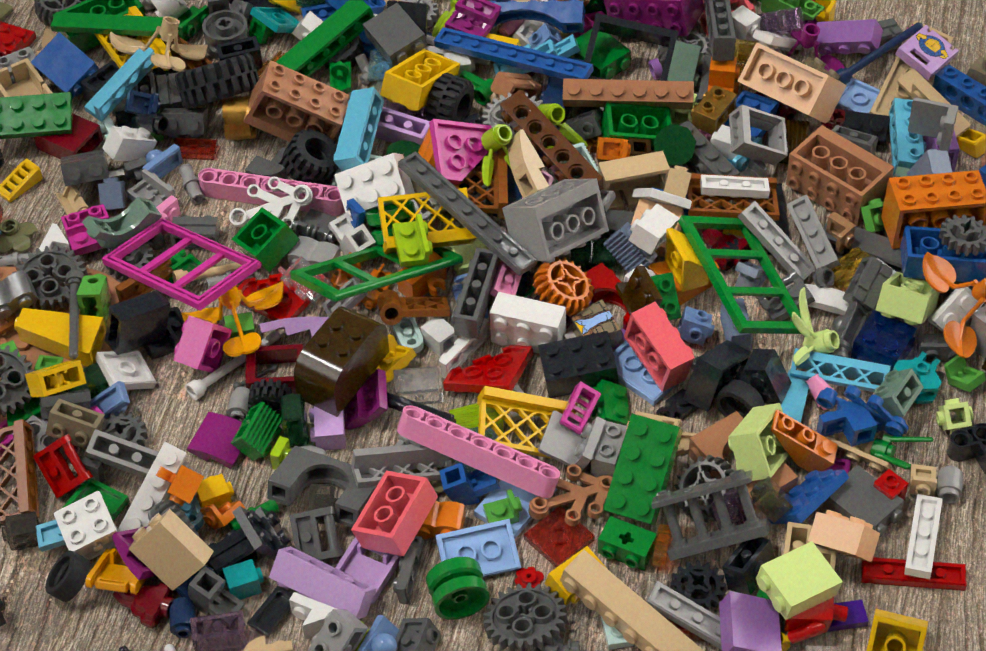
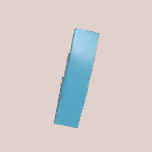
(563, 48)

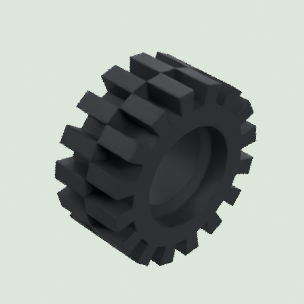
(268, 392)

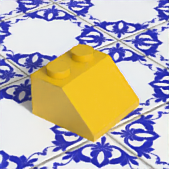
(683, 261)
(896, 632)

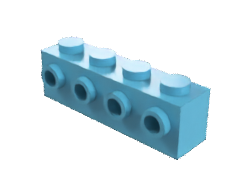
(358, 128)
(905, 146)

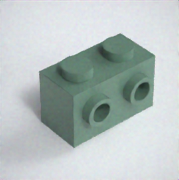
(684, 62)
(899, 391)

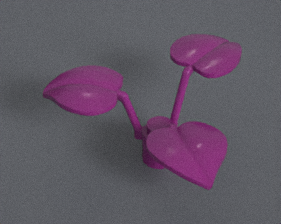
(808, 39)

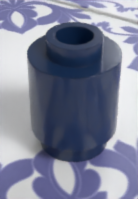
(180, 614)

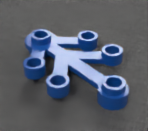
(885, 421)

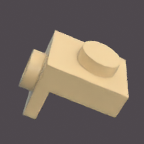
(922, 480)

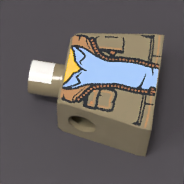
(594, 320)

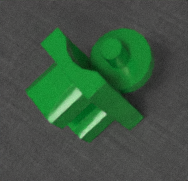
(341, 76)

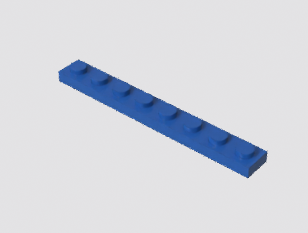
(512, 55)

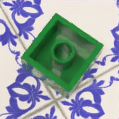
(265, 239)

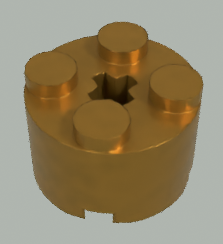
(233, 113)

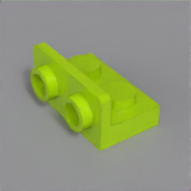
(412, 242)

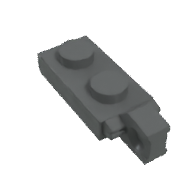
(408, 573)

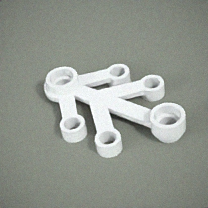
(275, 204)

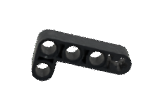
(969, 444)

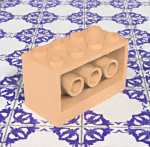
(792, 83)

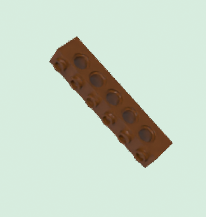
(519, 106)

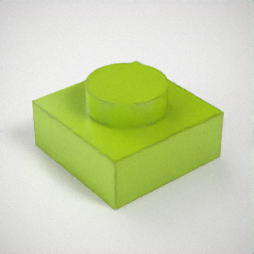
(279, 452)

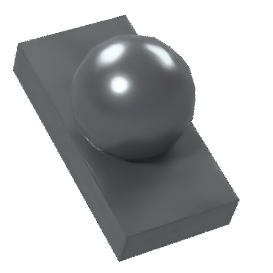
(851, 323)

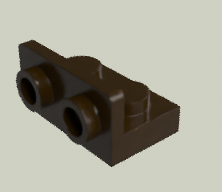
(638, 290)

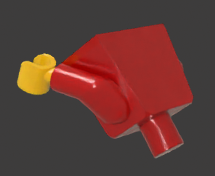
(812, 622)

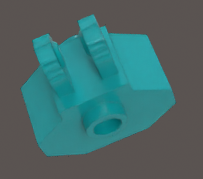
(926, 374)

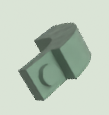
(124, 226)

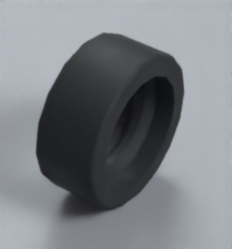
(741, 391)
(67, 576)

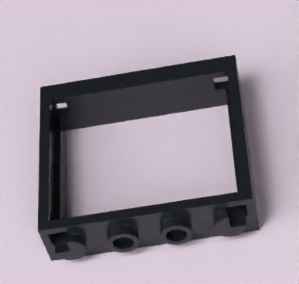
(635, 31)

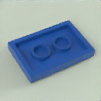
(811, 494)

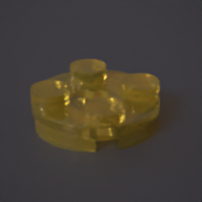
(848, 266)

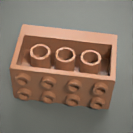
(291, 102)
(837, 174)

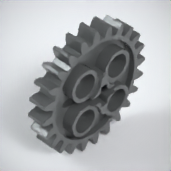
(48, 275)
(13, 394)
(525, 618)

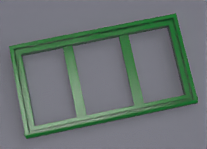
(305, 275)
(725, 292)

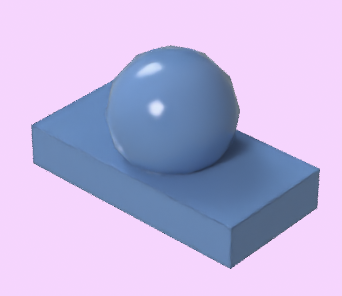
(163, 162)
(112, 400)
(380, 636)

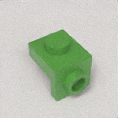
(963, 376)

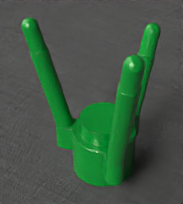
(885, 450)

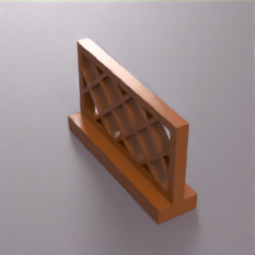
(498, 194)
(731, 211)
(24, 467)

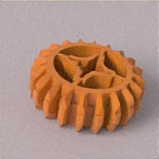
(563, 285)

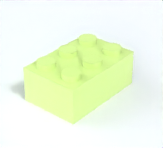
(907, 299)
(756, 445)

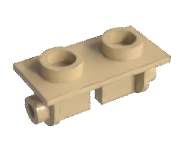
(70, 200)

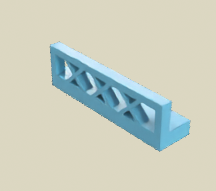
(119, 84)
(842, 368)

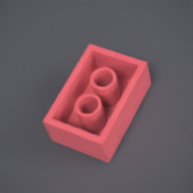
(659, 346)
(394, 513)

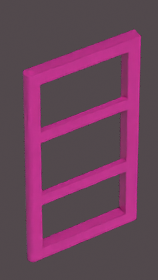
(175, 290)

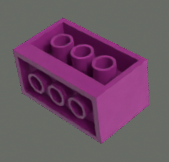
(668, 14)

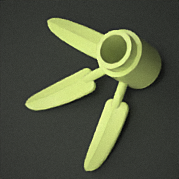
(821, 341)

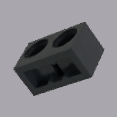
(97, 80)

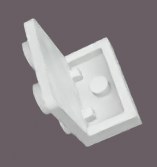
(953, 308)

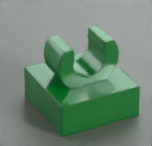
(260, 30)

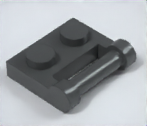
(775, 307)
(307, 534)

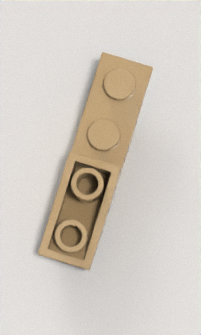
(526, 165)

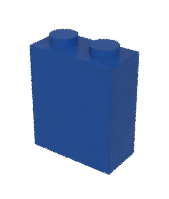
(64, 65)

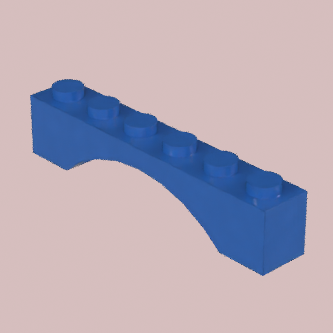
(564, 15)

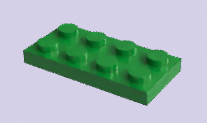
(35, 115)

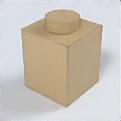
(677, 181)

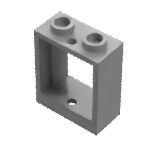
(740, 135)

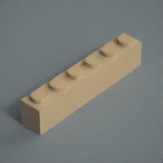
(622, 607)

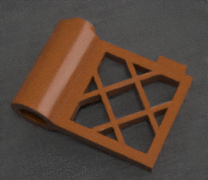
(394, 308)

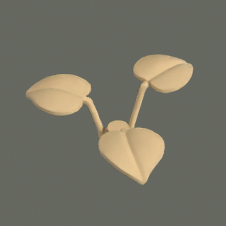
(168, 32)

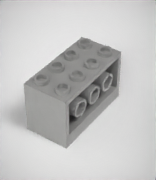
(557, 218)

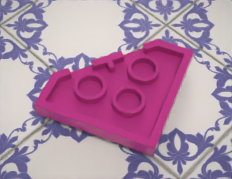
(457, 147)

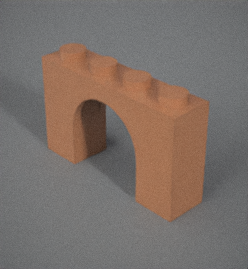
(715, 442)

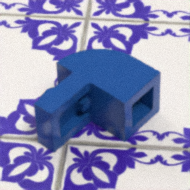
(850, 419)
(466, 486)

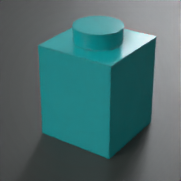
(243, 579)

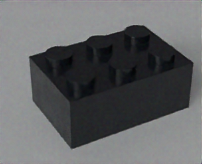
(576, 360)

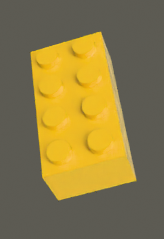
(414, 78)

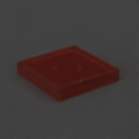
(557, 539)

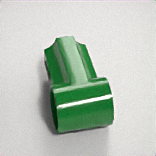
(482, 87)

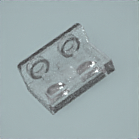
(302, 291)

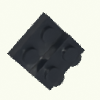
(263, 530)

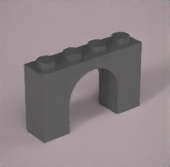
(307, 467)

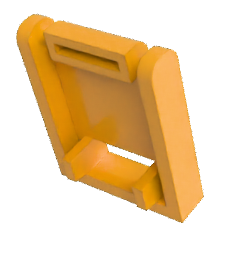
(113, 577)

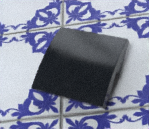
(172, 338)

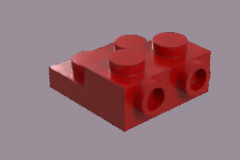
(14, 38)

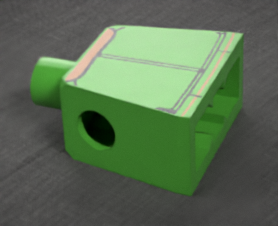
(94, 292)

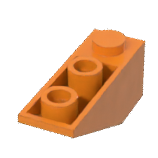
(803, 444)

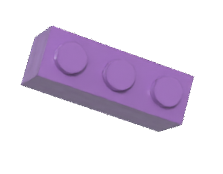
(849, 36)

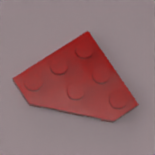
(290, 305)
(497, 371)

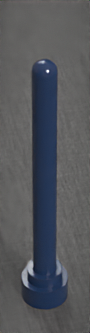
(846, 73)

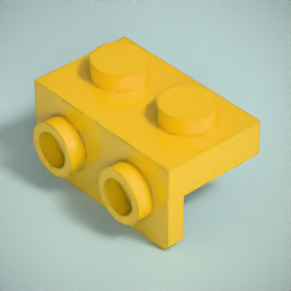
(397, 358)

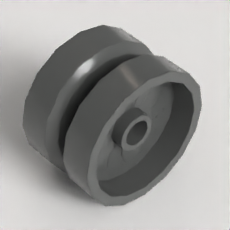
(223, 27)

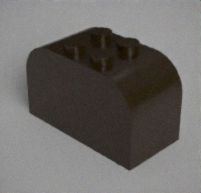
(339, 359)

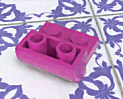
(77, 232)

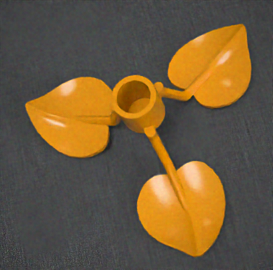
(231, 300)

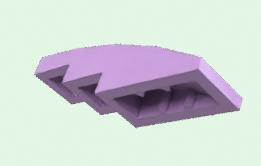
(294, 325)

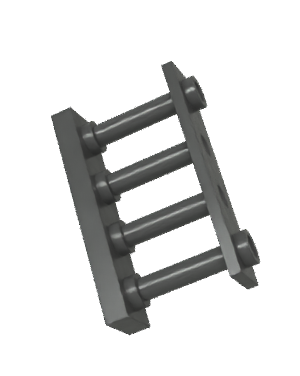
(705, 539)

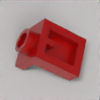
(891, 485)

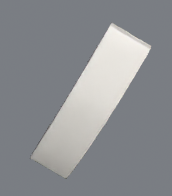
(828, 299)

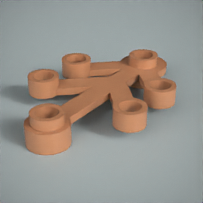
(574, 494)

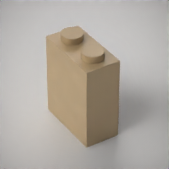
(170, 549)

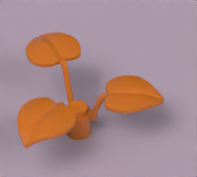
(940, 277)

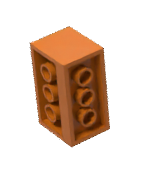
(930, 200)

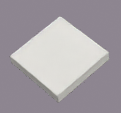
(662, 197)
(127, 368)

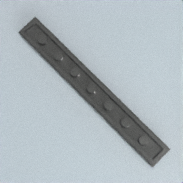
(467, 213)

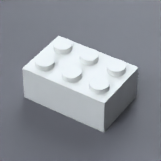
(373, 180)
(525, 321)

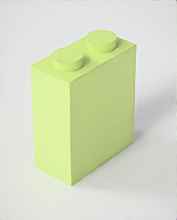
(798, 580)

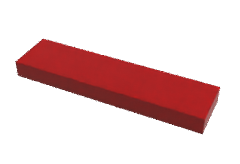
(891, 572)

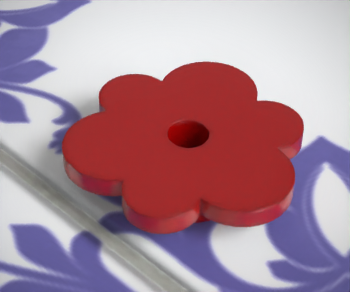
(527, 576)

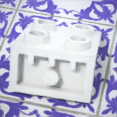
(87, 526)

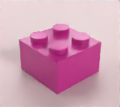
(201, 344)

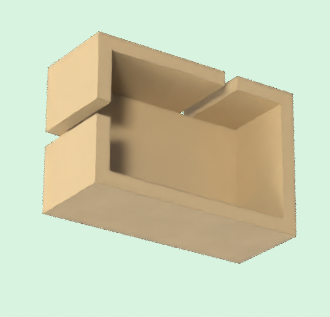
(26, 80)
(633, 173)

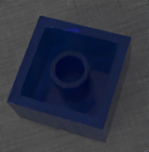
(883, 340)

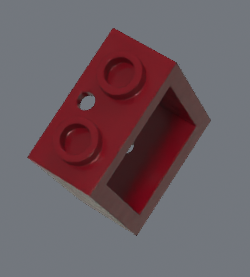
(270, 355)

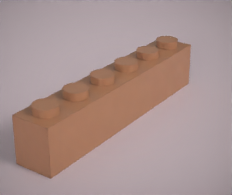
(637, 92)

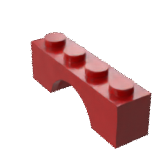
(604, 288)

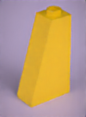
(51, 333)

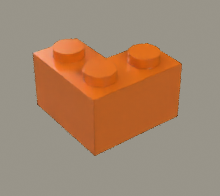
(724, 75)

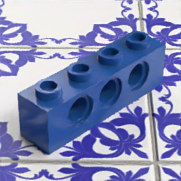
(962, 91)

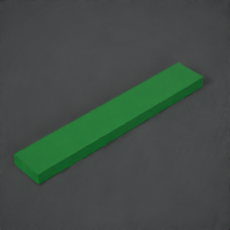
(105, 24)

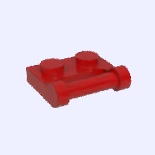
(56, 468)

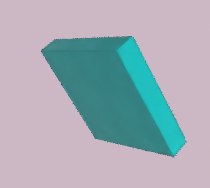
(275, 18)

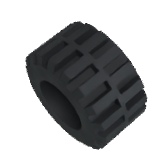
(450, 98)
(310, 157)

